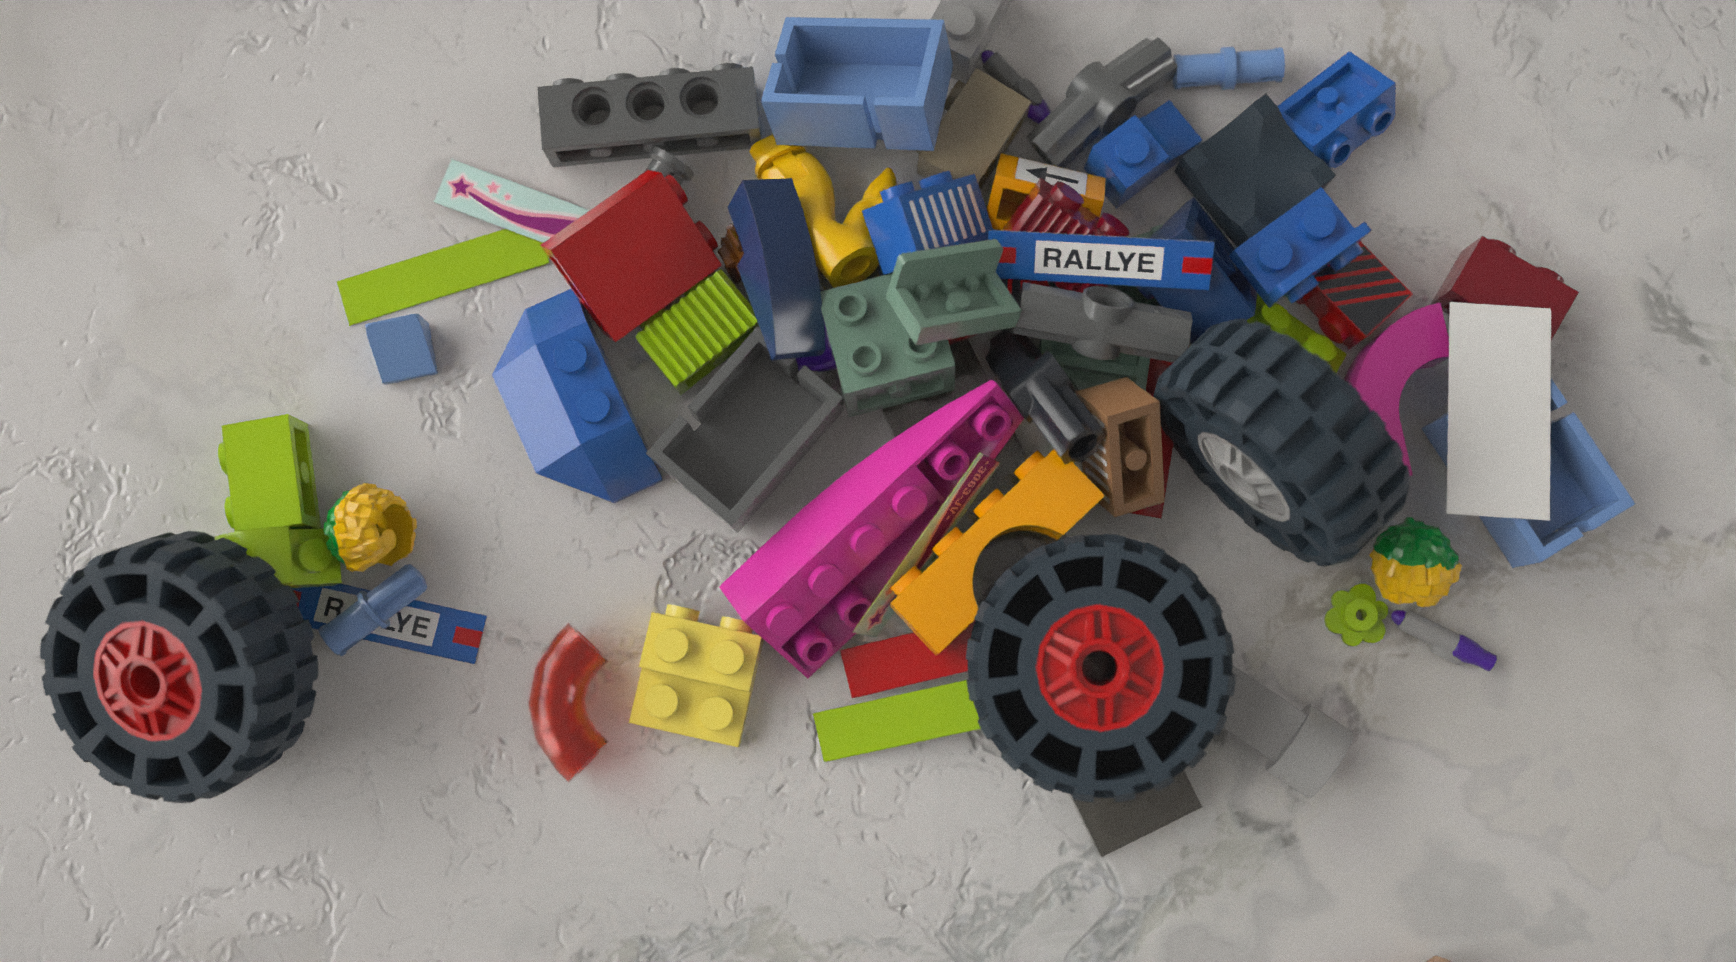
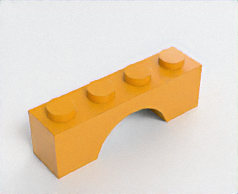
(1044, 501)

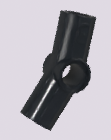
(1044, 396)

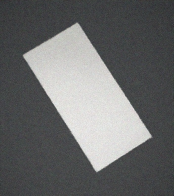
(1499, 411)

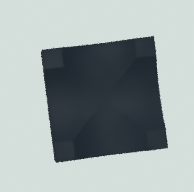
(1252, 171)

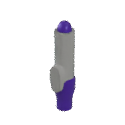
(1444, 642)

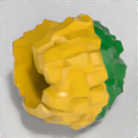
(369, 528)
(1414, 563)

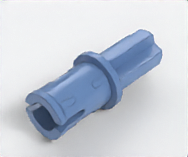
(373, 609)

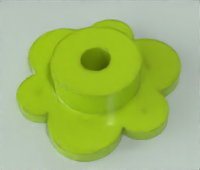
(1343, 619)

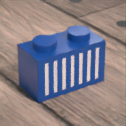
(934, 217)

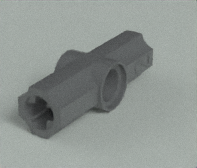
(1102, 322)

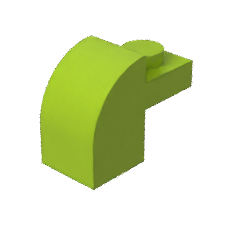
(296, 555)

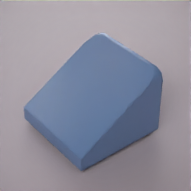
(402, 348)

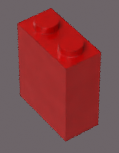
(633, 253)

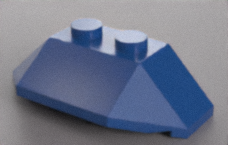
(572, 403)

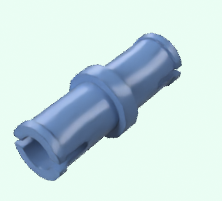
(1229, 68)

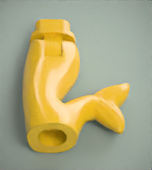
(840, 250)

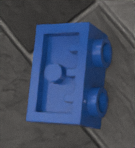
(1341, 109)
(1296, 247)

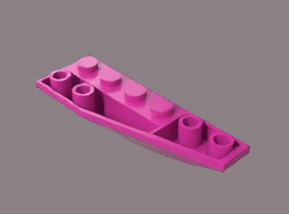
(844, 546)

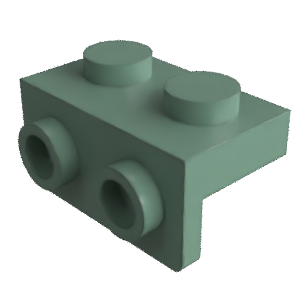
(951, 292)

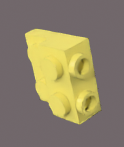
(696, 676)

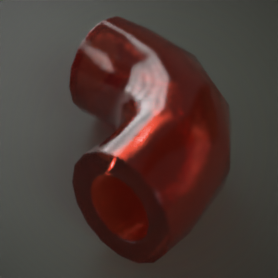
(559, 702)

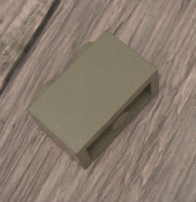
(976, 129)

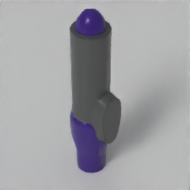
(1002, 71)

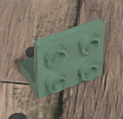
(875, 352)

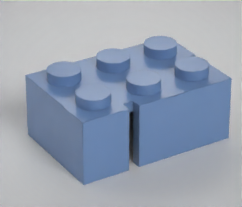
(858, 82)
(1581, 491)

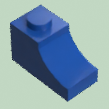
(1141, 151)

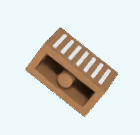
(1130, 456)

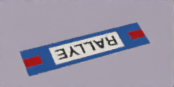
(1104, 259)
(416, 627)

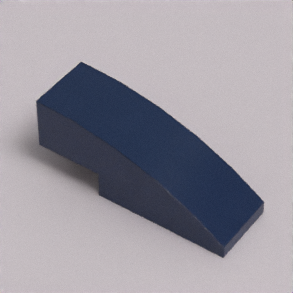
(779, 267)

